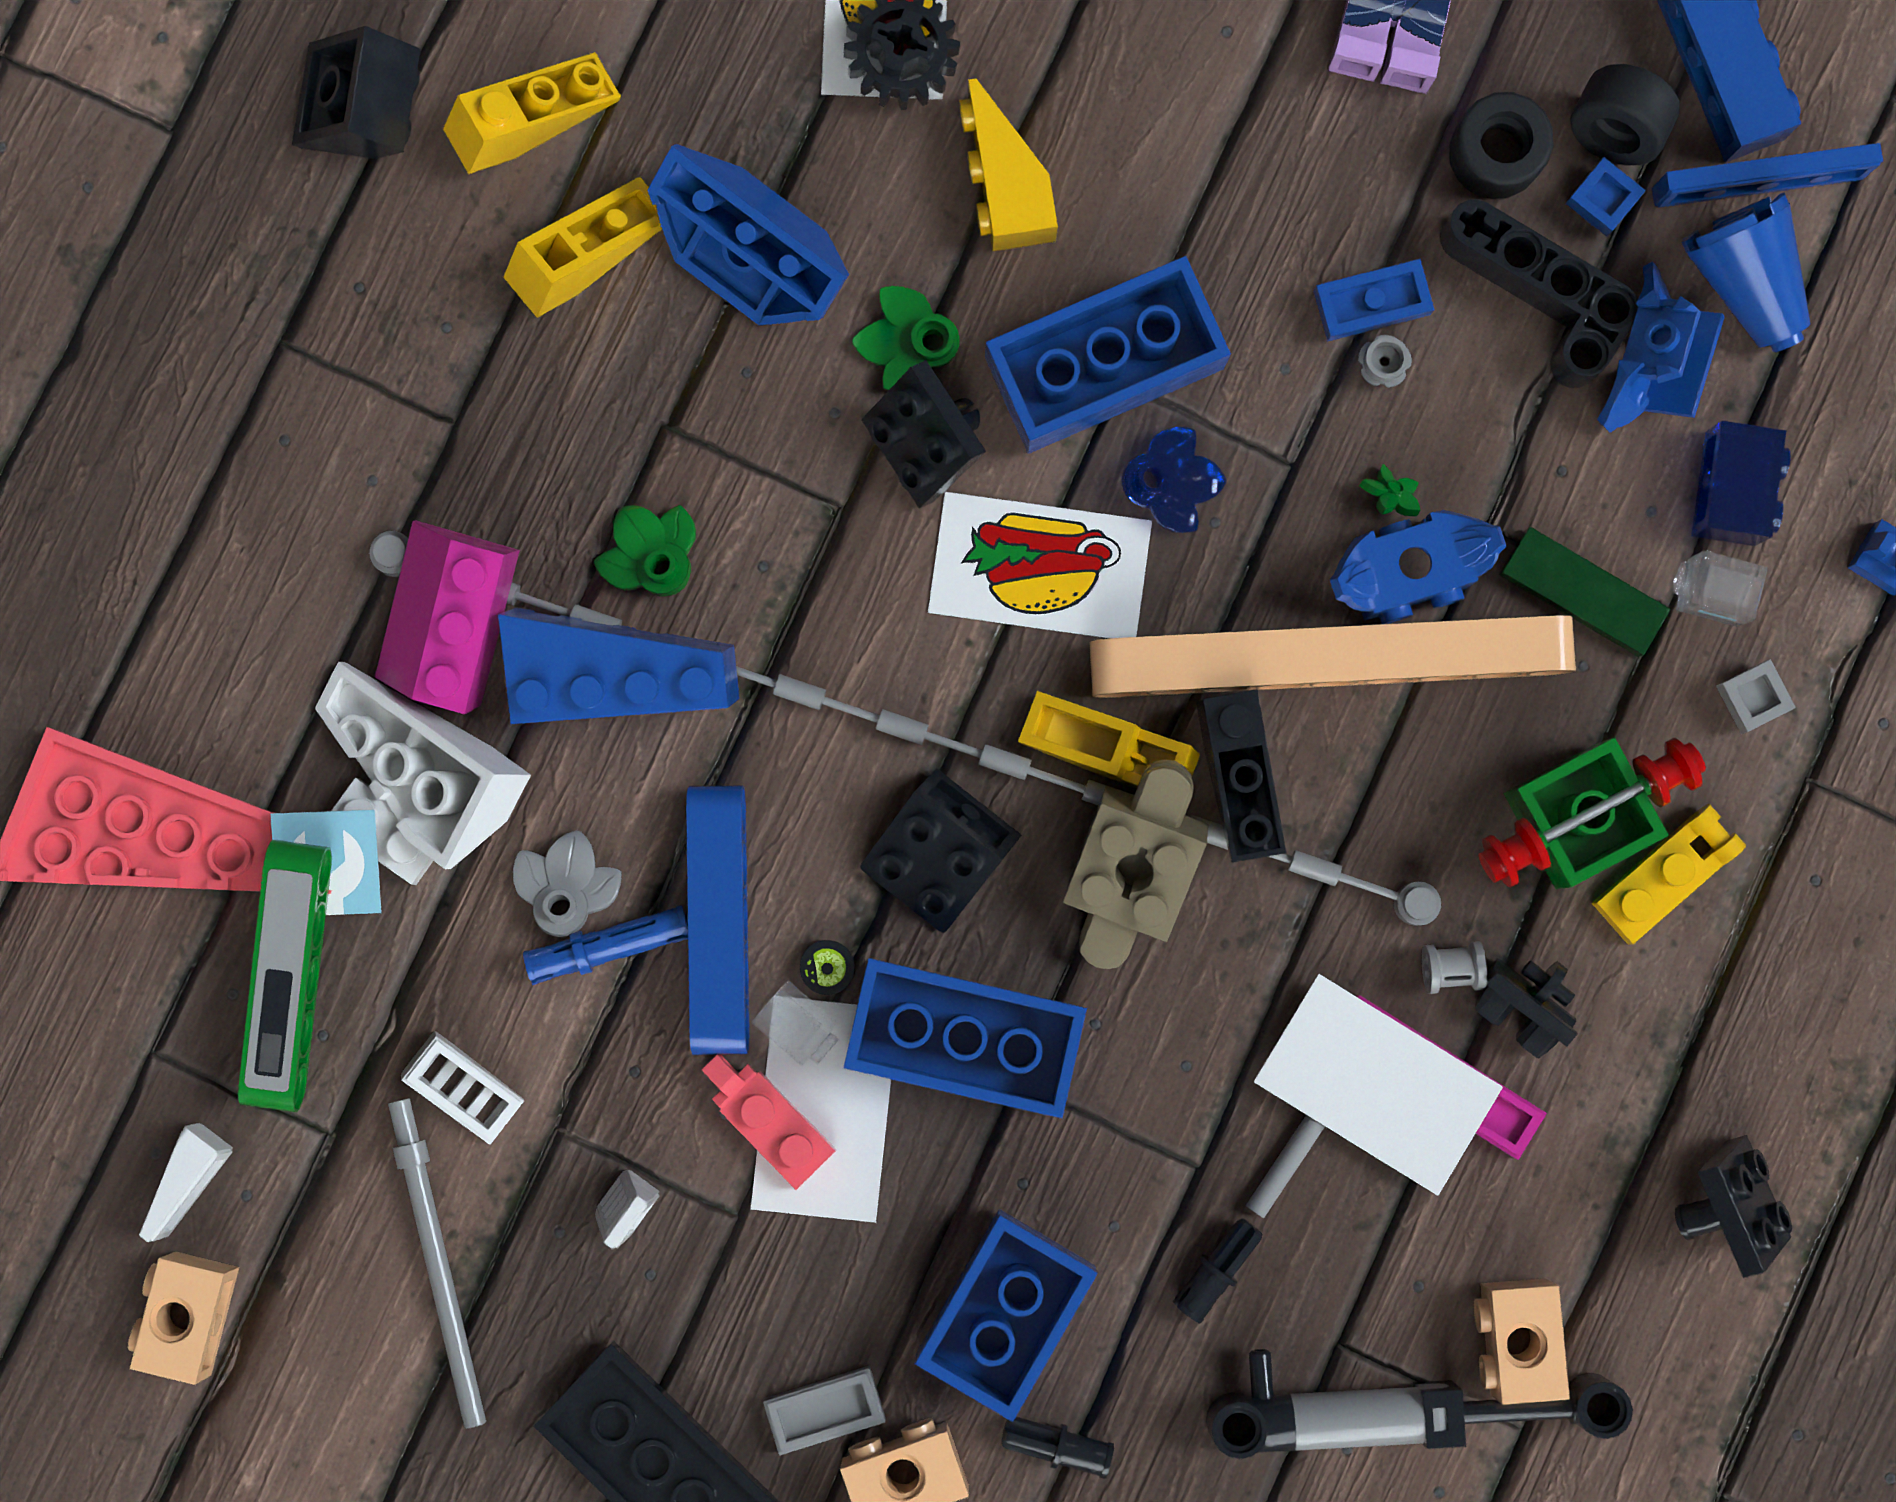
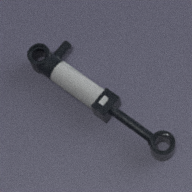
(1421, 1414)

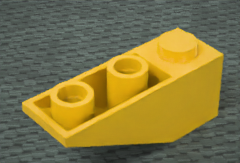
(527, 110)
(1014, 182)

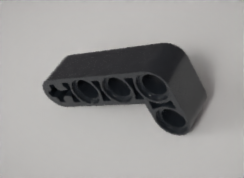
(1533, 285)

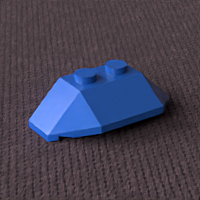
(745, 239)

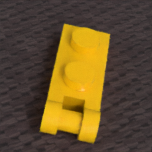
(1667, 875)

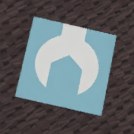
(353, 849)

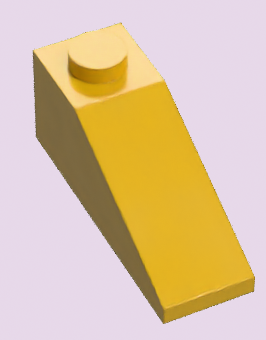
(581, 247)

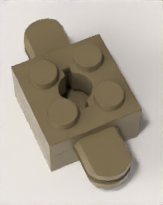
(1136, 864)

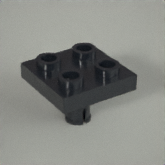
(924, 433)
(1740, 1206)

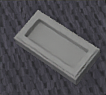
(824, 1410)

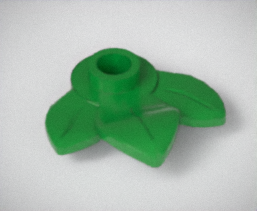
(900, 336)
(645, 544)

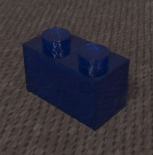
(1740, 483)

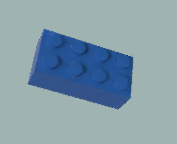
(1107, 354)
(965, 1038)

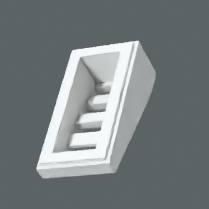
(413, 1076)
(190, 1169)
(624, 1208)

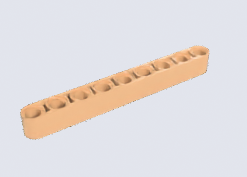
(1332, 656)

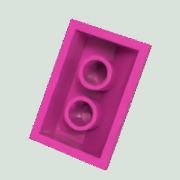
(446, 617)

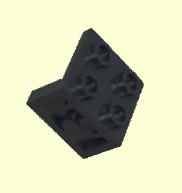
(939, 850)

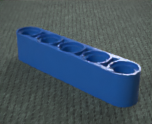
(717, 920)

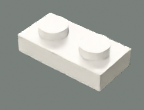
(391, 845)

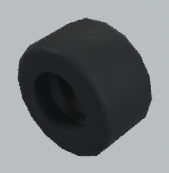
(1625, 114)
(1520, 118)

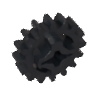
(919, 59)

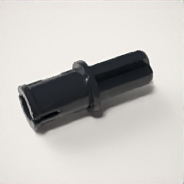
(1218, 1271)
(1058, 1446)

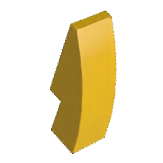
(1099, 740)

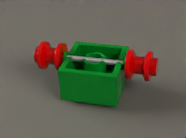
(1589, 812)

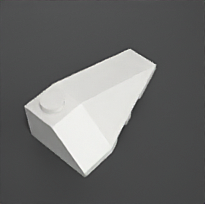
(432, 774)

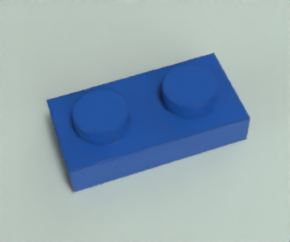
(1373, 300)

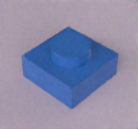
(1605, 197)

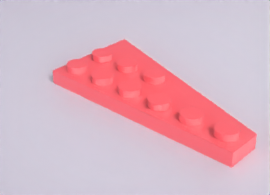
(127, 823)

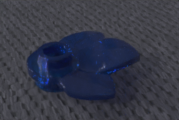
(1180, 478)

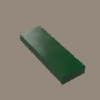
(1584, 592)

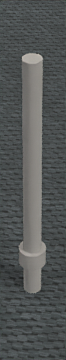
(411, 1157)

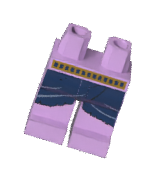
(1412, 46)

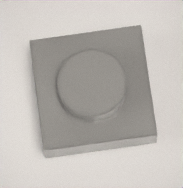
(1755, 696)

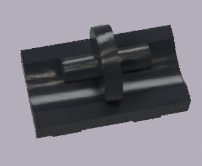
(1547, 1020)

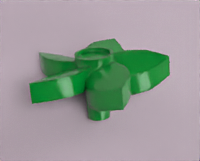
(1393, 493)

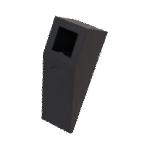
(1241, 775)

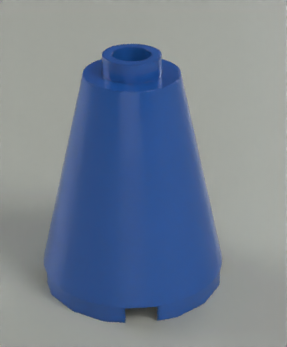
(1756, 270)

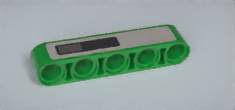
(284, 975)

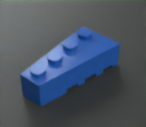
(597, 670)

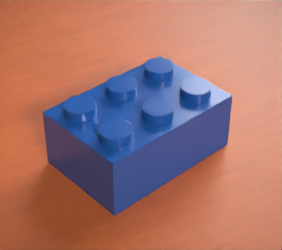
(1005, 1315)

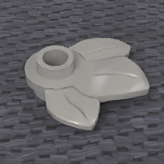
(565, 875)

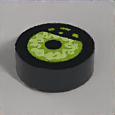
(827, 967)

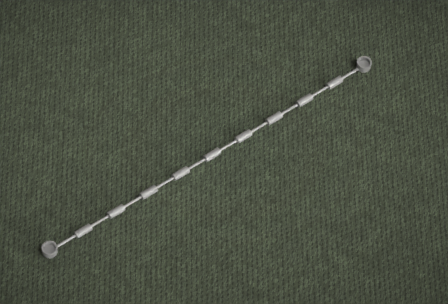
(1413, 903)

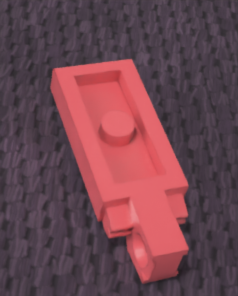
(768, 1121)

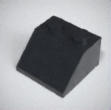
(357, 94)

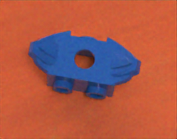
(1663, 358)
(1458, 552)

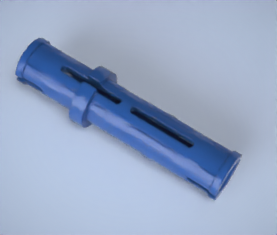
(598, 947)

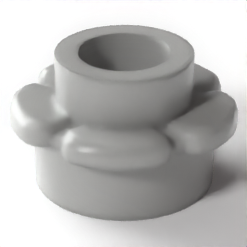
(1394, 351)

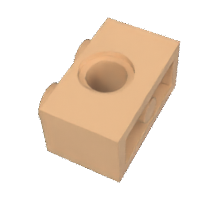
(206, 1293)
(1541, 1369)
(924, 1444)

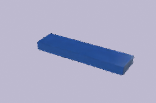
(1766, 175)

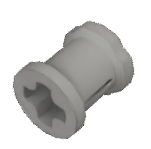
(1454, 967)

